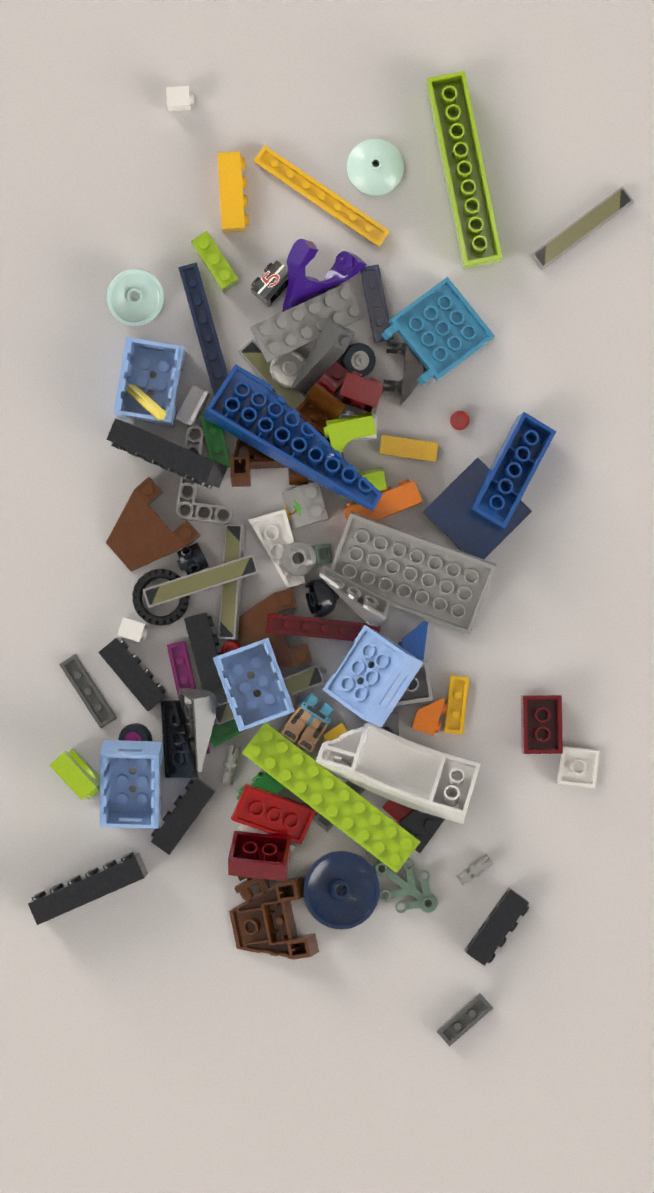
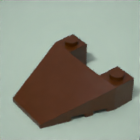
(249, 458)
(141, 534)
(253, 629)
(269, 925)

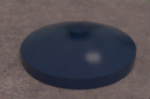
(341, 890)

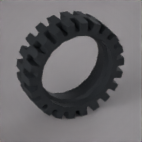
(138, 602)

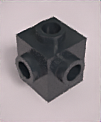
(192, 559)

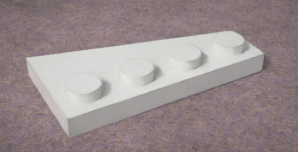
(275, 536)

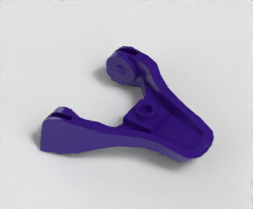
(302, 287)

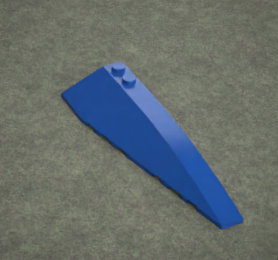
(265, 421)

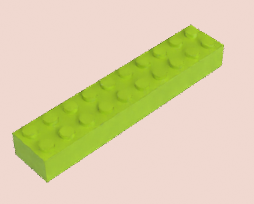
(464, 170)
(331, 797)

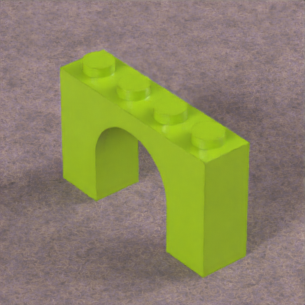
(345, 429)
(77, 774)

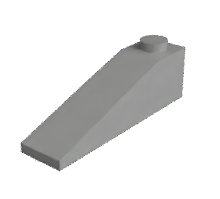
(363, 602)

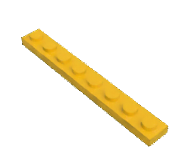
(321, 196)

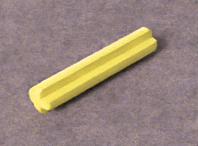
(146, 402)

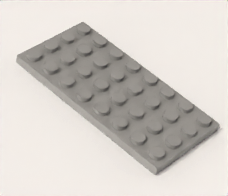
(414, 572)

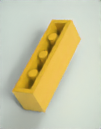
(231, 192)

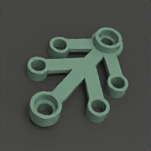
(408, 888)

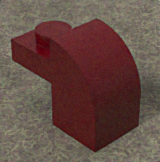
(333, 378)

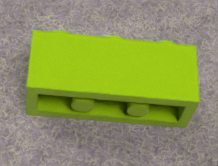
(215, 261)

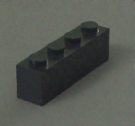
(204, 649)
(132, 674)
(184, 814)
(496, 927)

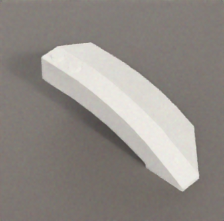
(402, 771)

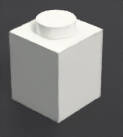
(179, 98)
(133, 630)

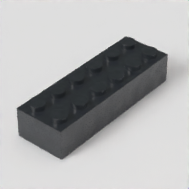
(166, 454)
(88, 888)

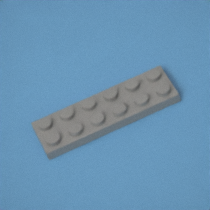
(306, 321)

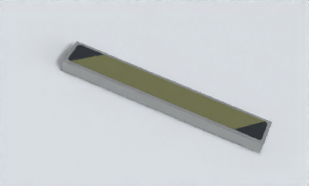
(582, 228)
(253, 355)
(200, 581)
(231, 591)
(294, 683)

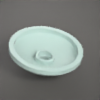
(371, 179)
(141, 307)

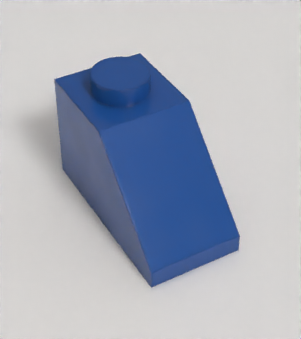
(415, 641)

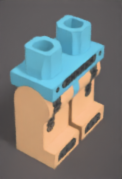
(307, 722)

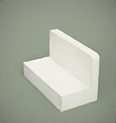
(192, 406)

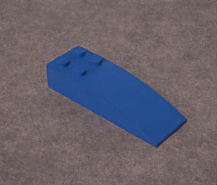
(513, 469)

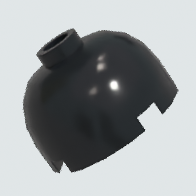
(321, 598)

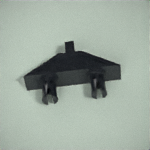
(412, 371)

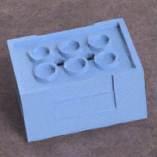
(138, 362)
(382, 683)
(239, 689)
(118, 803)

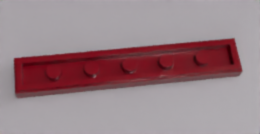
(314, 627)

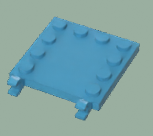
(440, 330)

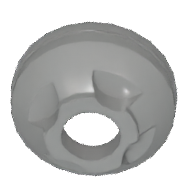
(309, 558)

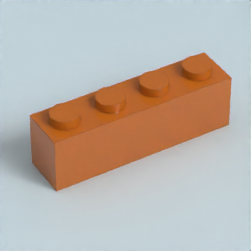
(390, 503)

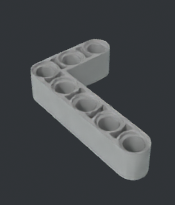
(191, 500)

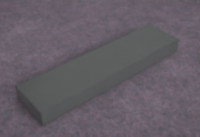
(88, 691)

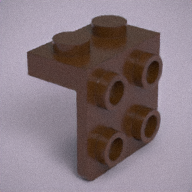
(320, 407)

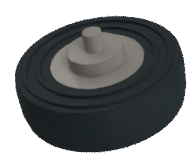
(359, 358)

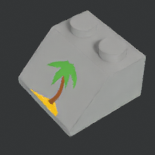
(304, 505)

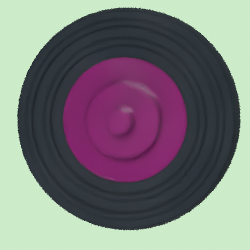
(135, 732)

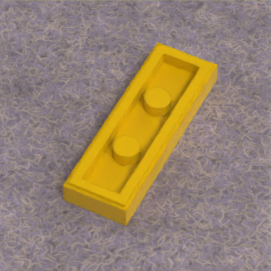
(408, 448)
(456, 704)

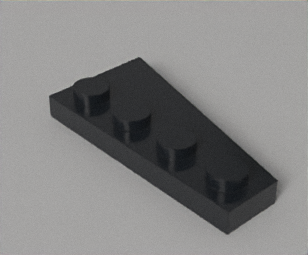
(176, 743)
(421, 826)

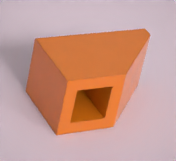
(428, 717)

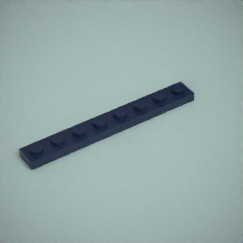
(204, 325)

